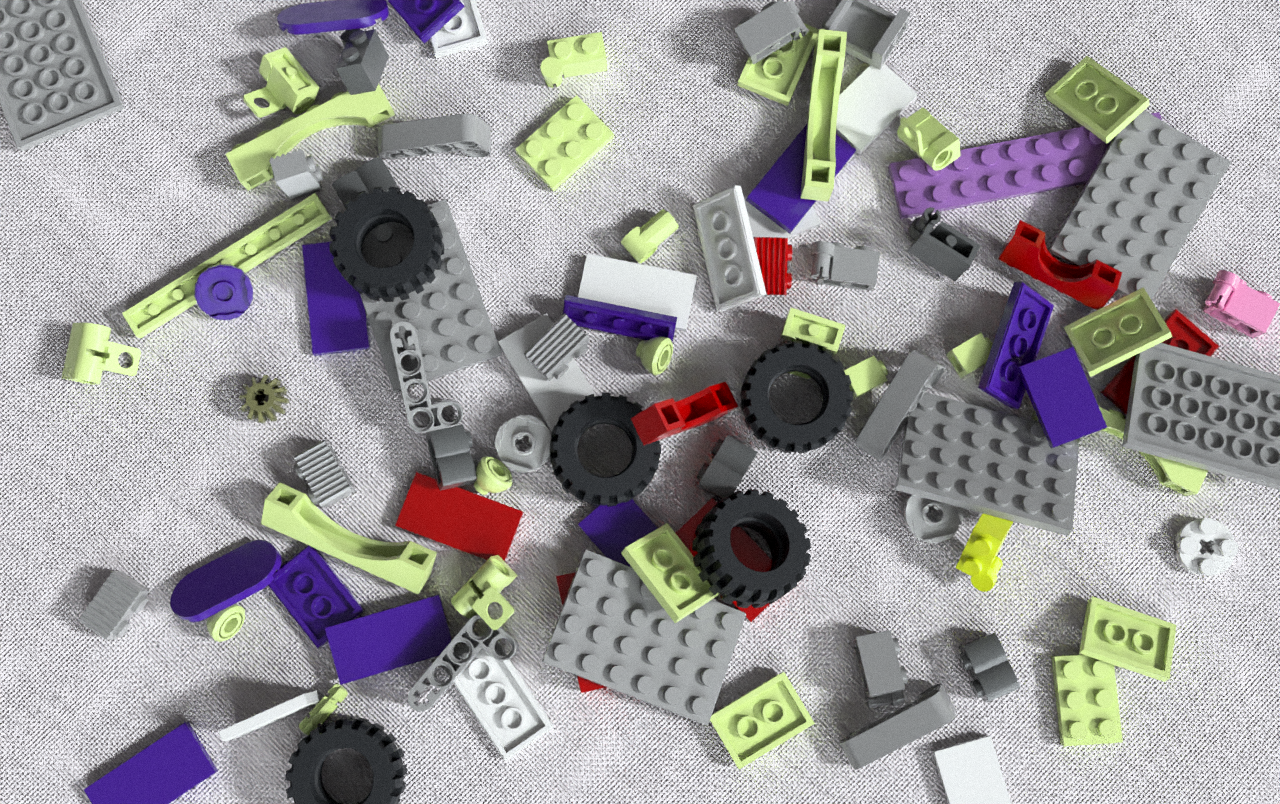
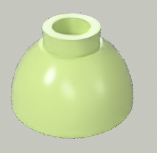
(655, 354)
(492, 476)
(226, 623)

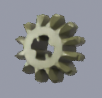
(254, 393)

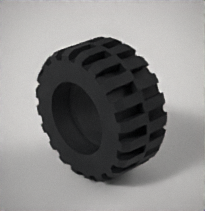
(371, 212)
(823, 370)
(570, 471)
(779, 529)
(357, 734)

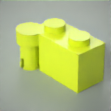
(980, 553)

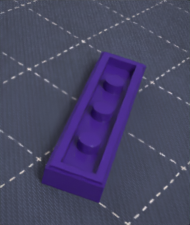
(618, 319)

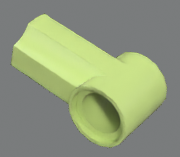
(643, 240)

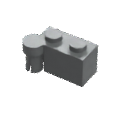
(361, 60)
(942, 247)

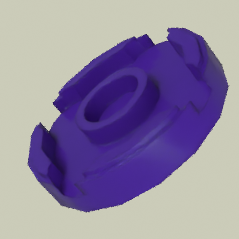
(223, 291)

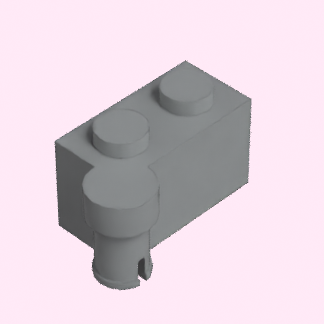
(770, 29)
(844, 266)
(881, 669)

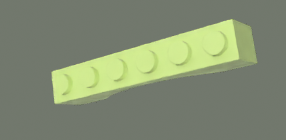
(822, 115)
(252, 159)
(1174, 475)
(297, 517)

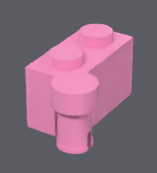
(1240, 305)

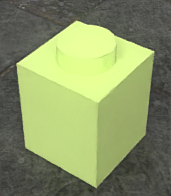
(970, 355)
(866, 376)

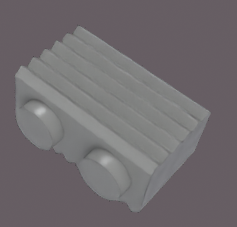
(297, 174)
(558, 347)
(323, 474)
(114, 606)

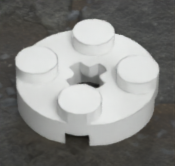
(515, 430)
(926, 530)
(1222, 547)

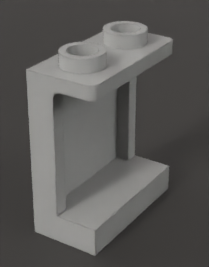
(869, 29)

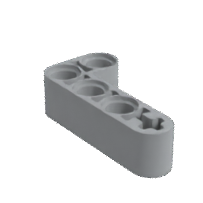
(435, 136)
(418, 375)
(898, 401)
(457, 665)
(900, 727)

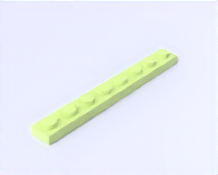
(243, 254)

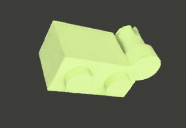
(573, 57)

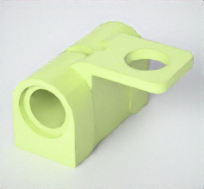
(286, 85)
(929, 139)
(813, 329)
(92, 353)
(484, 589)

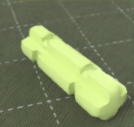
(323, 708)

